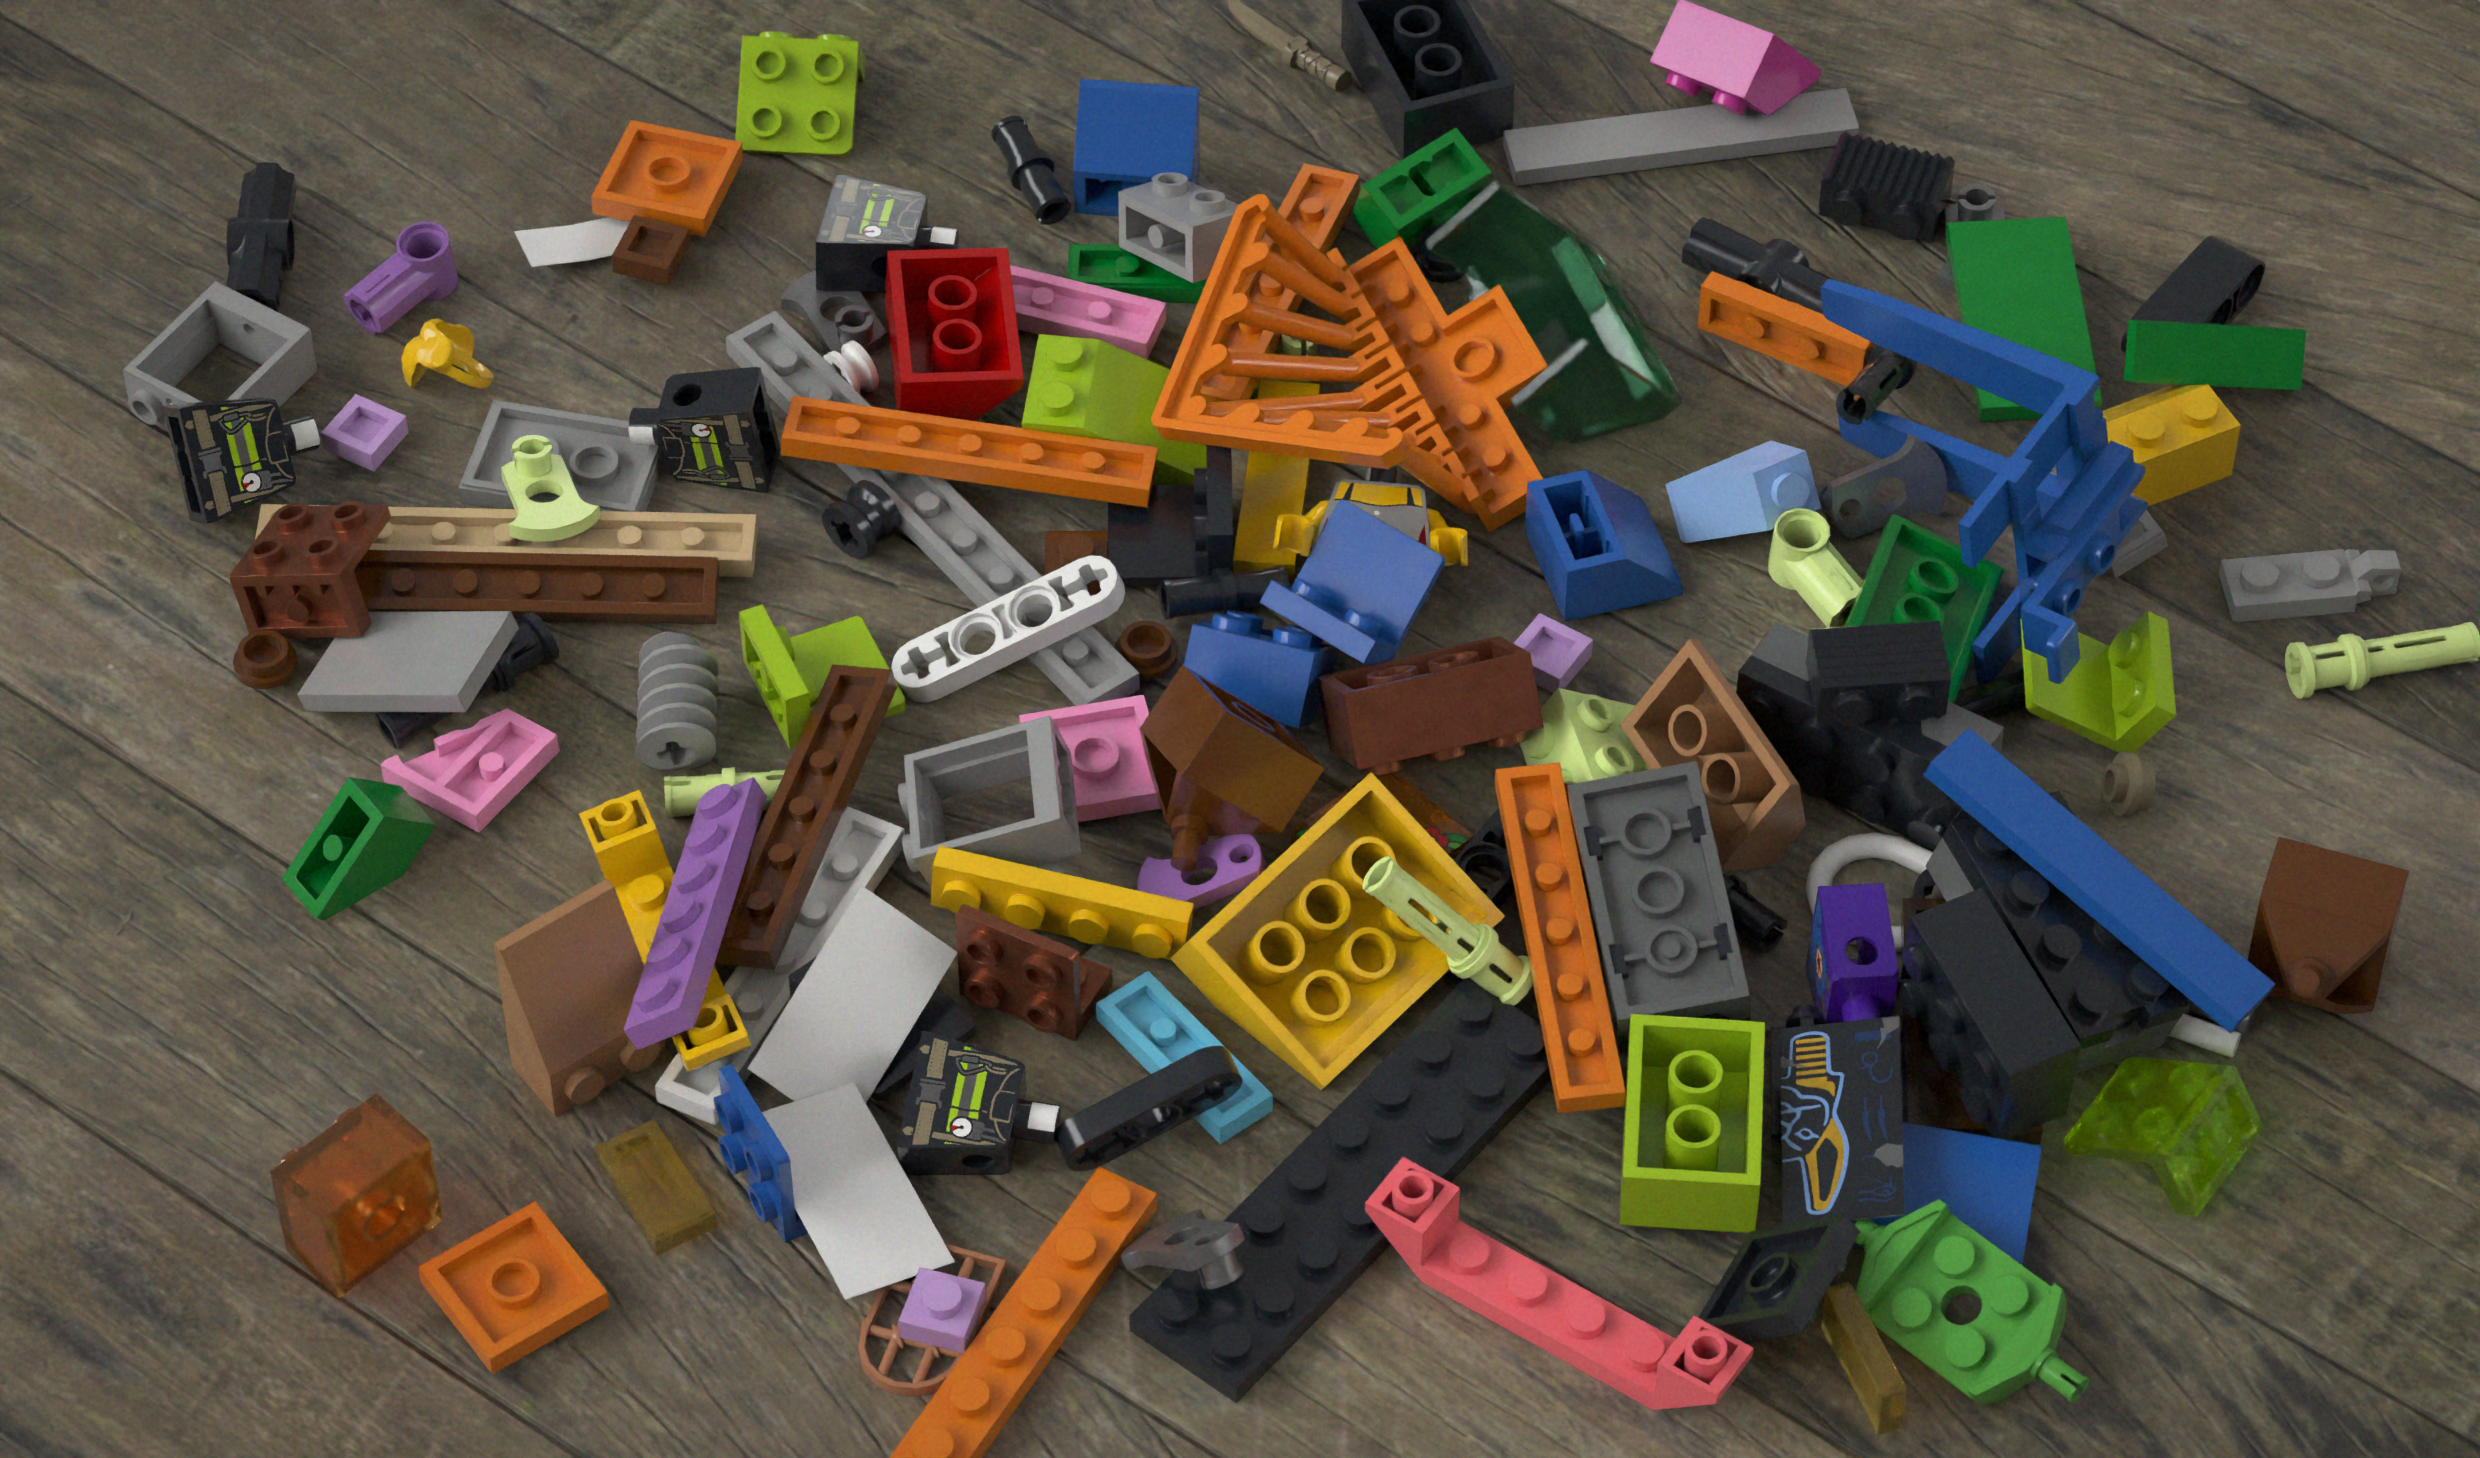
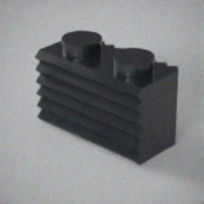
(1886, 187)
(1878, 672)

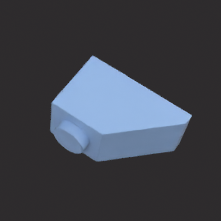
(1742, 493)

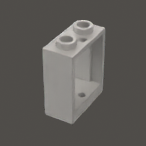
(226, 319)
(983, 762)

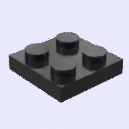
(1780, 1278)

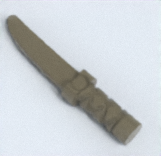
(1293, 50)

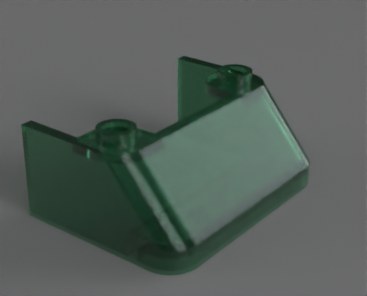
(1596, 352)

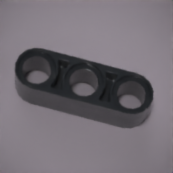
(2205, 287)

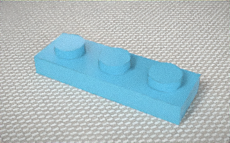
(1161, 1031)

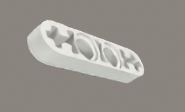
(1012, 638)

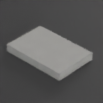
(594, 449)
(410, 663)

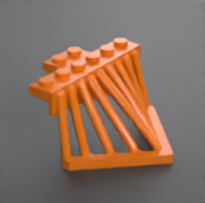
(1428, 377)

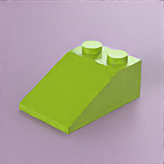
(1106, 395)

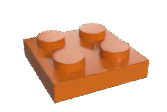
(667, 176)
(513, 1287)

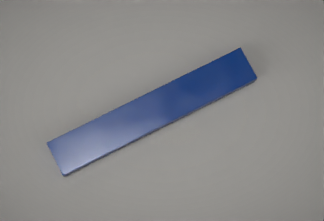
(2099, 880)

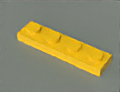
(1061, 903)

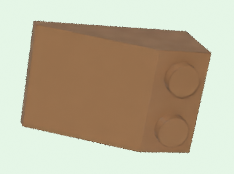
(569, 996)

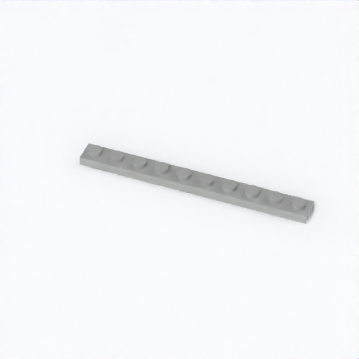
(939, 518)

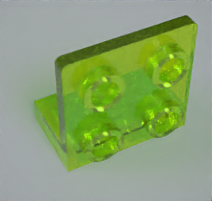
(2177, 1116)

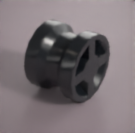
(861, 519)

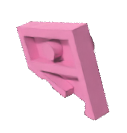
(476, 768)

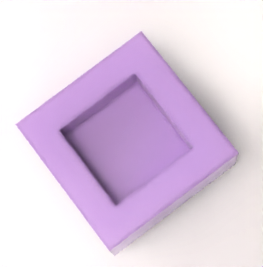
(364, 432)
(1555, 651)
(942, 1310)

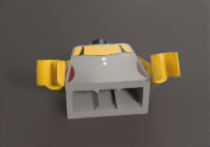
(1386, 499)

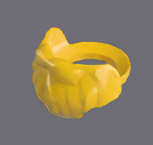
(440, 347)

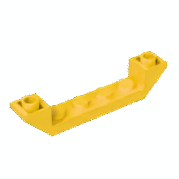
(642, 876)

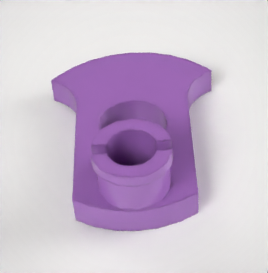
(1222, 854)

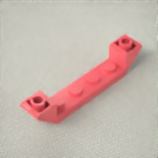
(1423, 1224)

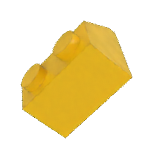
(2179, 437)

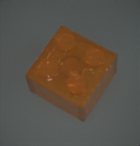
(356, 1194)

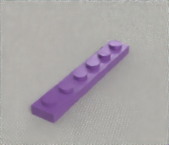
(695, 913)

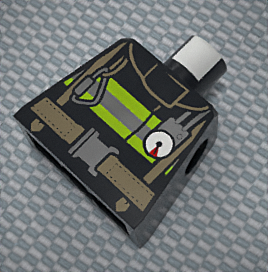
(865, 223)
(713, 429)
(235, 452)
(968, 1111)

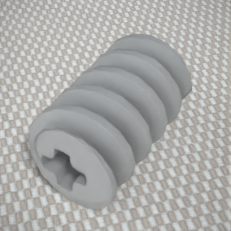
(676, 703)

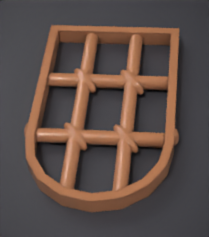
(919, 1385)

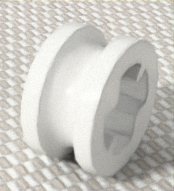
(854, 366)

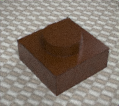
(651, 250)
(1069, 546)

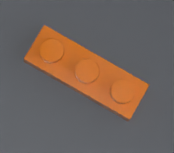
(1781, 329)

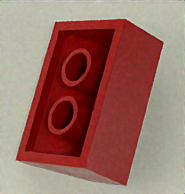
(952, 331)

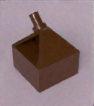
(1221, 766)
(2326, 926)

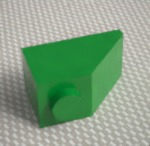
(357, 846)

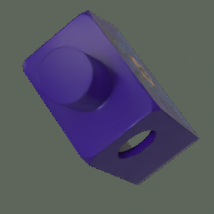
(1844, 986)

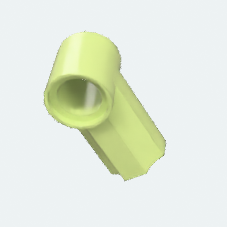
(1808, 563)

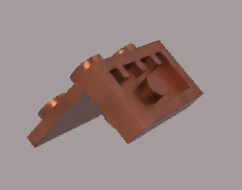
(302, 572)
(1027, 974)

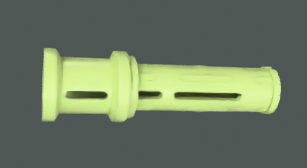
(2356, 660)
(1467, 945)

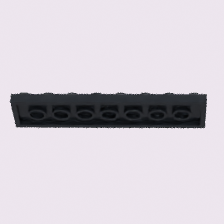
(1307, 1222)

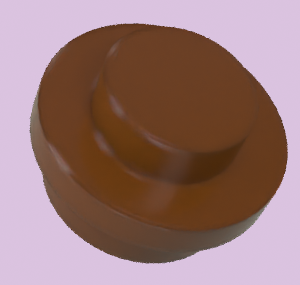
(1148, 649)
(264, 660)

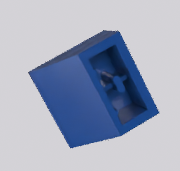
(1129, 136)
(1596, 545)
(1261, 665)

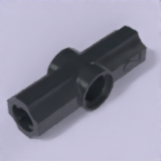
(262, 234)
(1773, 267)

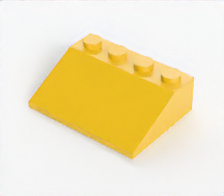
(1315, 957)

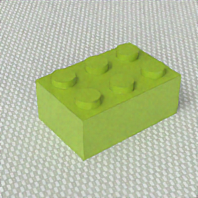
(1693, 1123)

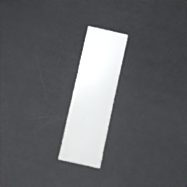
(572, 242)

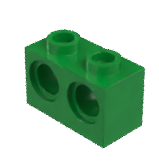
(1420, 191)

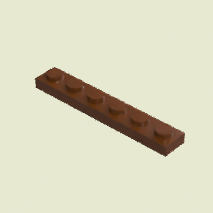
(545, 583)
(805, 814)

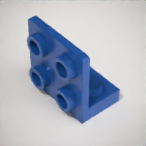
(1359, 585)
(756, 1152)

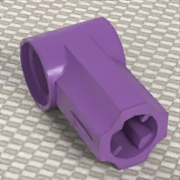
(416, 273)

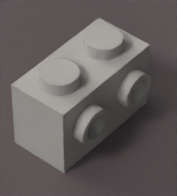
(1174, 224)

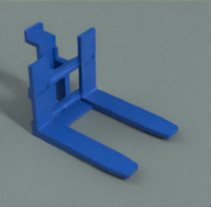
(2060, 523)

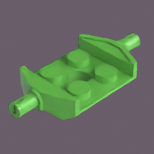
(1934, 1257)

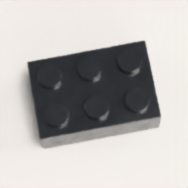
(1427, 70)
(1987, 1016)

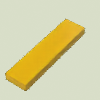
(1271, 488)

